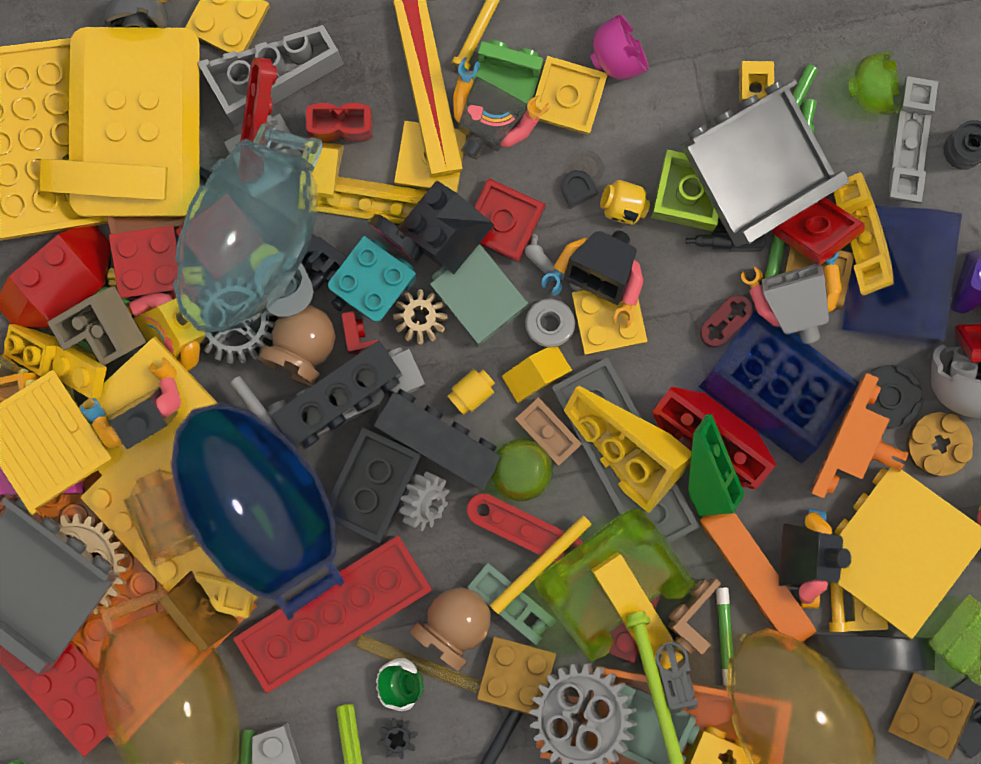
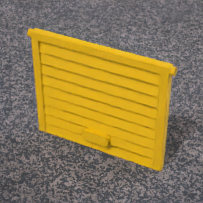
(46, 442)

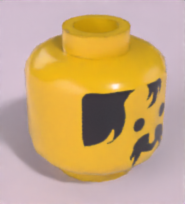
(624, 202)

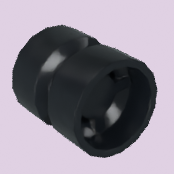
(963, 145)

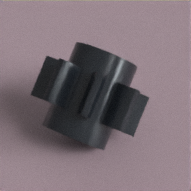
(388, 739)

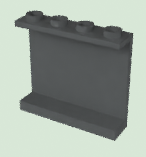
(44, 586)

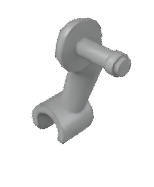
(537, 256)

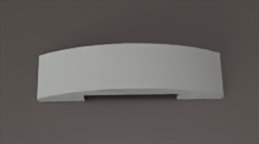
(911, 140)

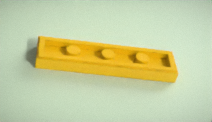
(629, 598)

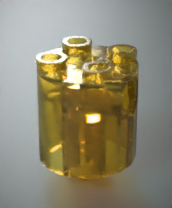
(159, 518)

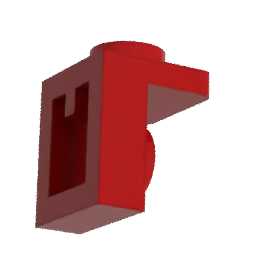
(354, 330)

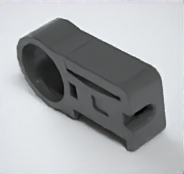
(676, 683)

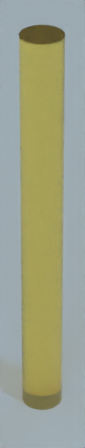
(421, 664)

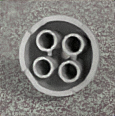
(963, 387)

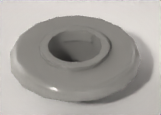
(553, 308)

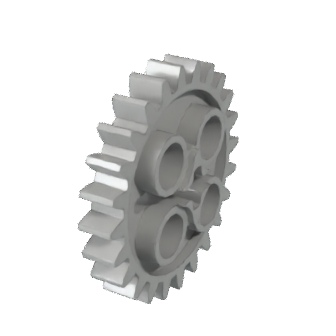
(556, 706)

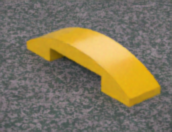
(103, 179)
(870, 248)

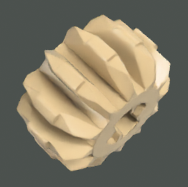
(409, 315)

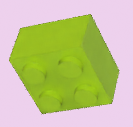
(681, 195)

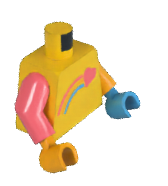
(161, 318)

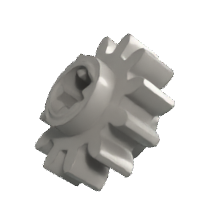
(424, 501)

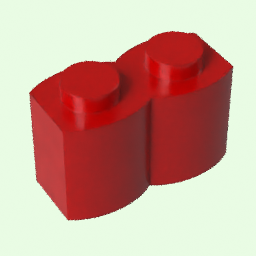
(331, 122)

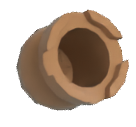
(300, 344)
(454, 624)

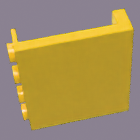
(905, 549)

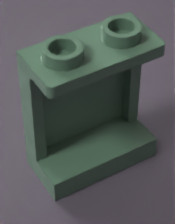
(479, 295)
(648, 742)

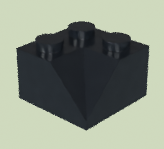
(445, 227)

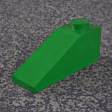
(712, 477)

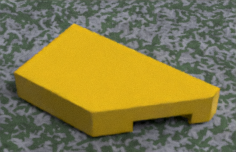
(226, 595)

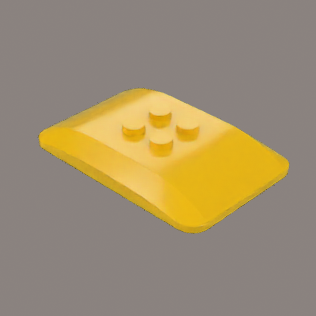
(136, 105)

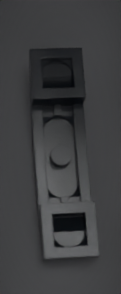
(875, 652)

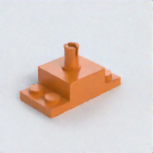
(857, 441)

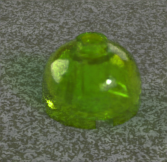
(876, 83)
(522, 470)

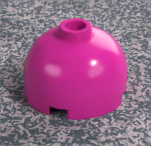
(617, 50)

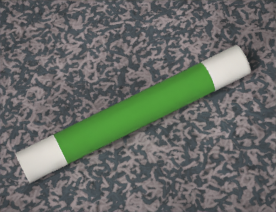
(725, 630)

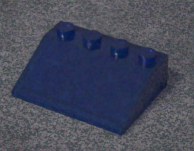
(923, 265)
(780, 386)

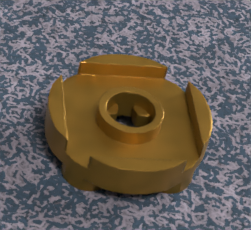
(923, 435)

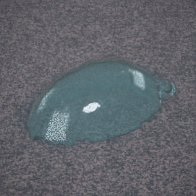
(247, 231)

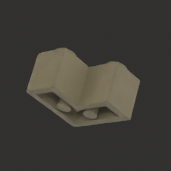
(103, 323)

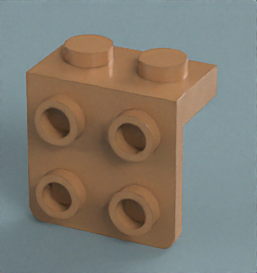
(683, 612)

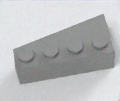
(298, 61)

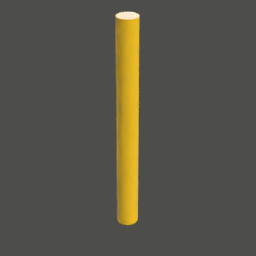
(540, 564)

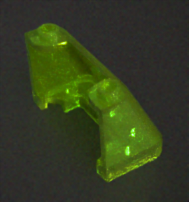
(578, 597)

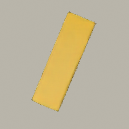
(366, 198)

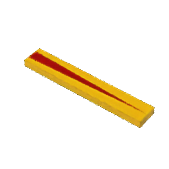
(428, 87)

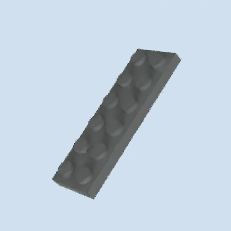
(672, 513)

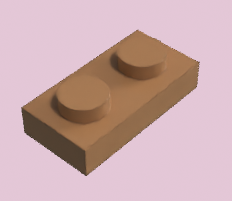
(548, 431)

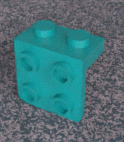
(372, 279)

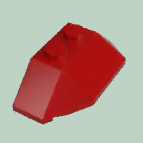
(56, 277)
(684, 409)

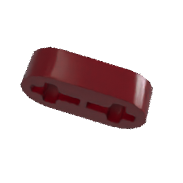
(731, 326)

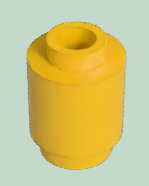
(471, 391)

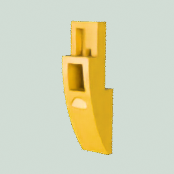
(43, 354)

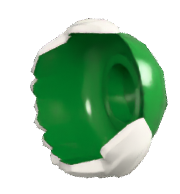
(399, 684)

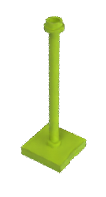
(638, 623)

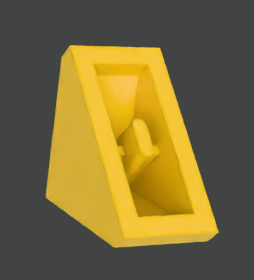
(327, 169)
(536, 373)

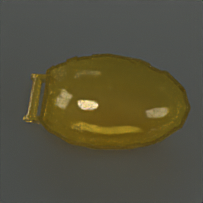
(162, 693)
(795, 705)

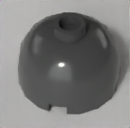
(136, 14)

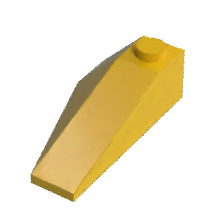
(638, 452)

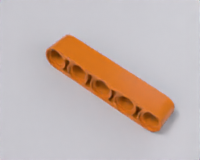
(757, 575)

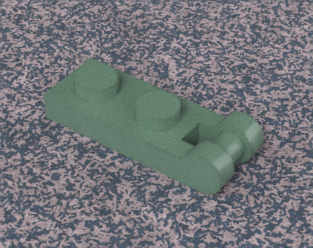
(492, 583)

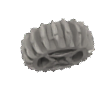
(256, 340)

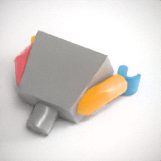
(798, 298)

